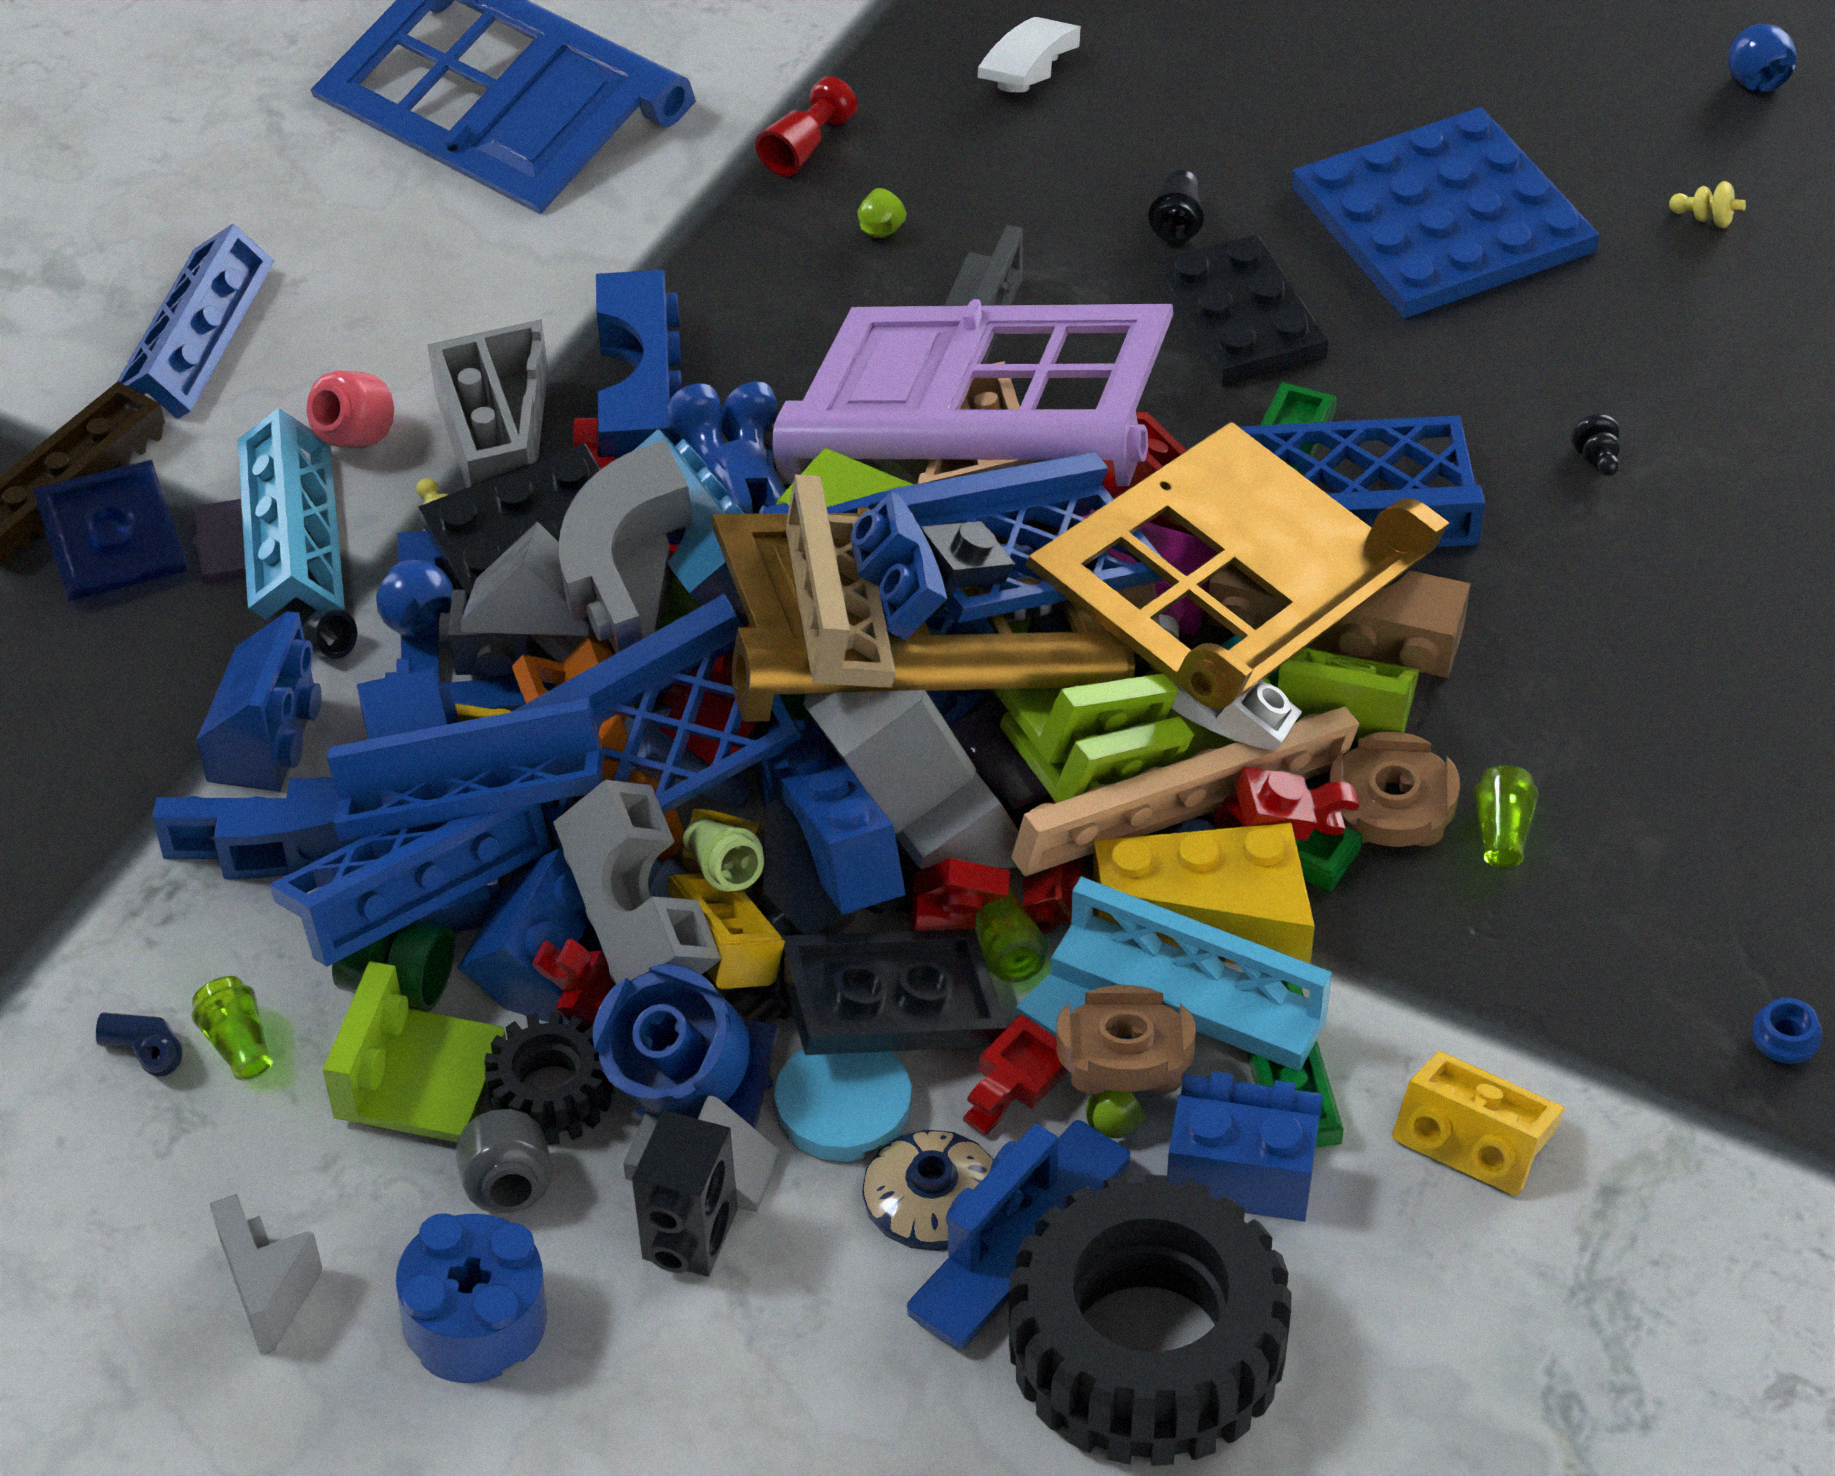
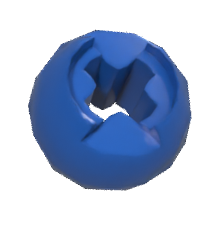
(1762, 57)
(414, 598)

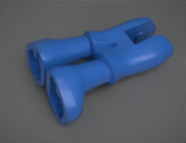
(743, 462)

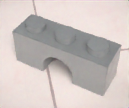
(610, 847)

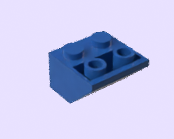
(261, 708)
(533, 907)

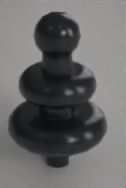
(1598, 441)

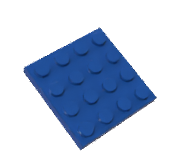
(1444, 212)

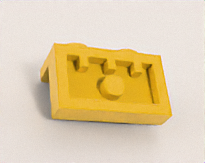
(1475, 1121)

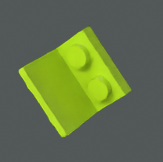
(1065, 715)
(1103, 757)
(406, 1064)

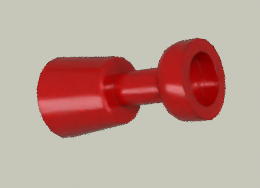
(795, 136)

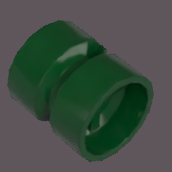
(421, 958)

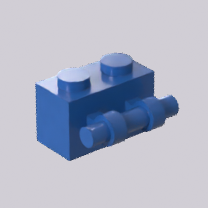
(1246, 1143)

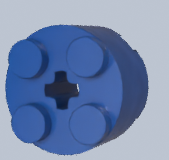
(678, 1009)
(471, 1296)

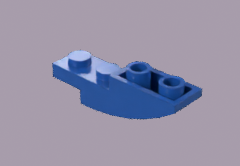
(254, 833)

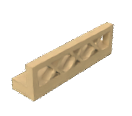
(825, 599)

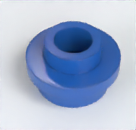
(1792, 1018)

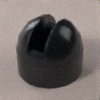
(337, 626)

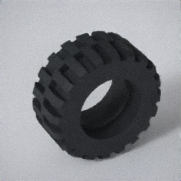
(1132, 1397)

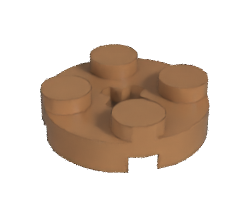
(1406, 818)
(1150, 1061)

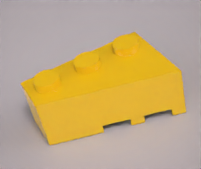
(1225, 878)

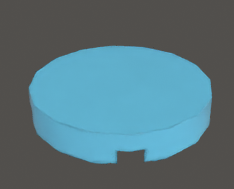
(843, 1102)

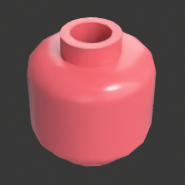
(350, 409)

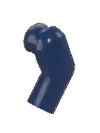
(147, 1036)

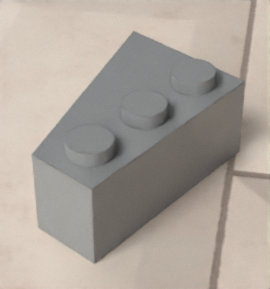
(492, 397)

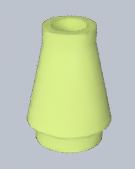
(725, 854)

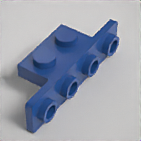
(996, 1217)

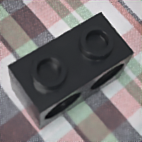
(685, 1193)

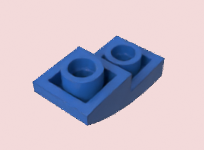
(898, 558)

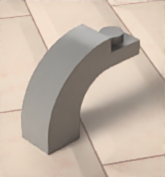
(605, 523)

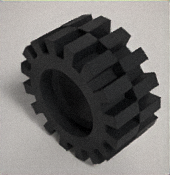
(543, 1047)

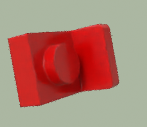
(953, 893)

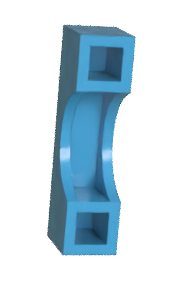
(698, 558)

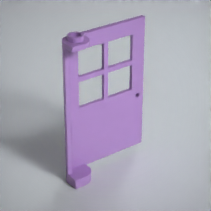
(904, 371)

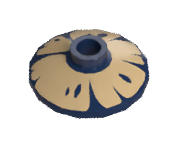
(916, 1207)

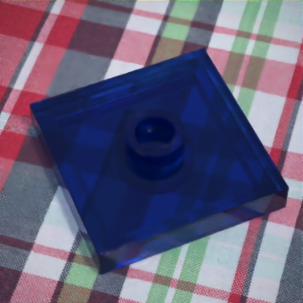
(109, 530)

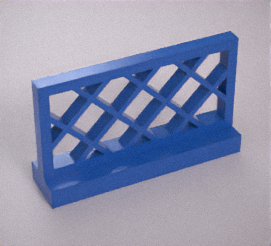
(1005, 501)
(1458, 505)
(646, 669)

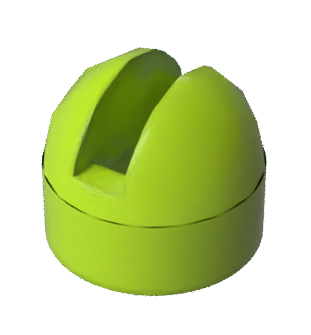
(881, 213)
(1114, 1113)

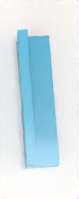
(275, 516)
(1228, 1005)

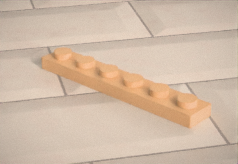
(1173, 793)

